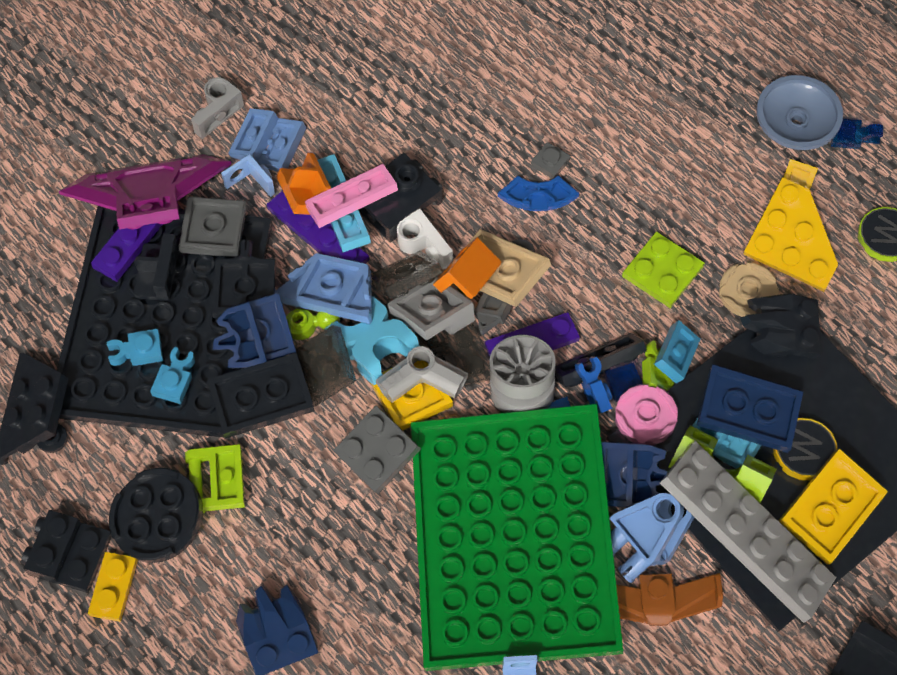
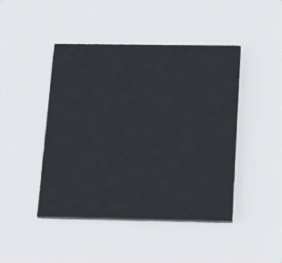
(836, 397)

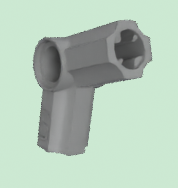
(406, 376)

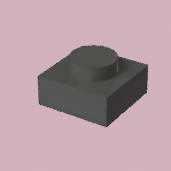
(550, 160)

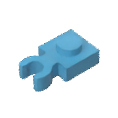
(141, 348)
(173, 380)

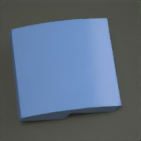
(257, 134)

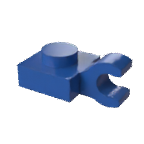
(594, 389)

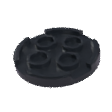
(156, 515)

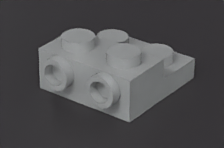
(430, 311)

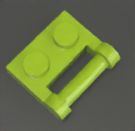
(225, 476)

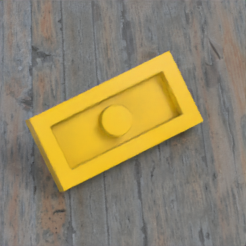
(112, 586)

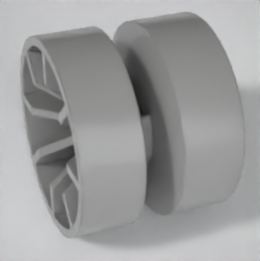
(522, 374)

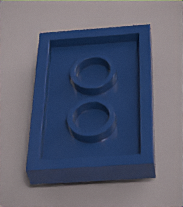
(750, 408)

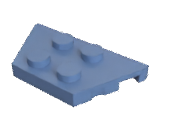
(331, 287)

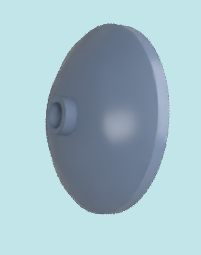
(801, 100)

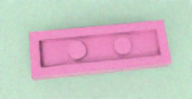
(351, 195)

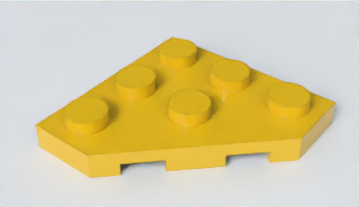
(793, 237)

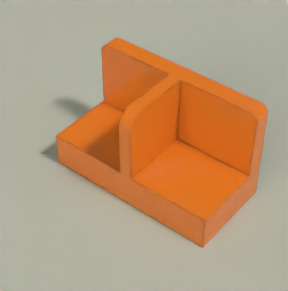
(303, 183)
(469, 269)

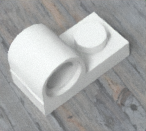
(426, 237)

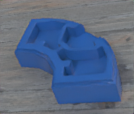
(538, 196)

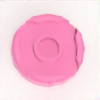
(641, 422)

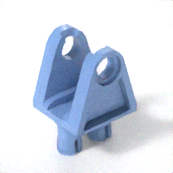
(650, 531)

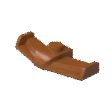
(661, 603)

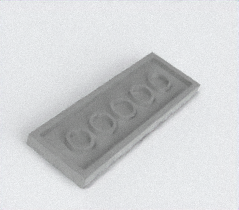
(748, 531)

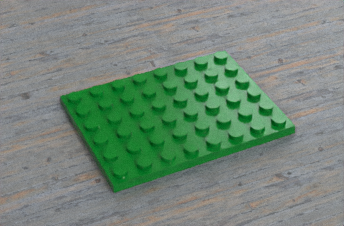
(514, 538)

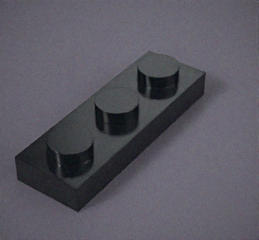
(610, 354)

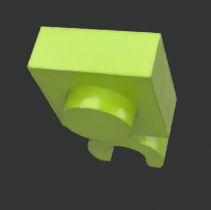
(651, 374)

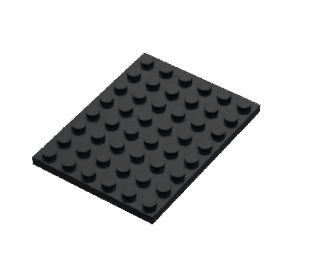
(110, 311)

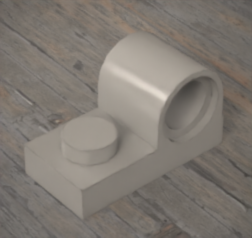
(218, 108)

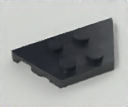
(31, 407)

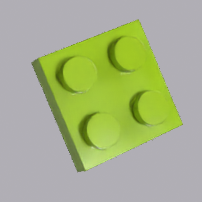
(663, 269)

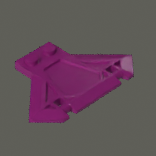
(145, 191)

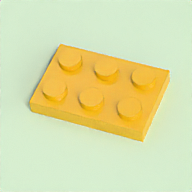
(833, 506)

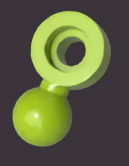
(308, 325)

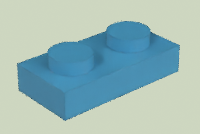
(677, 351)

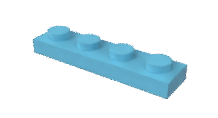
(350, 228)

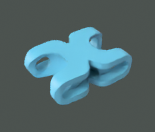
(374, 341)

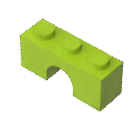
(751, 475)

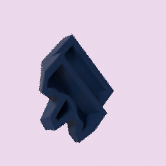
(255, 332)
(631, 472)
(275, 631)

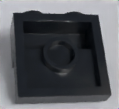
(66, 551)

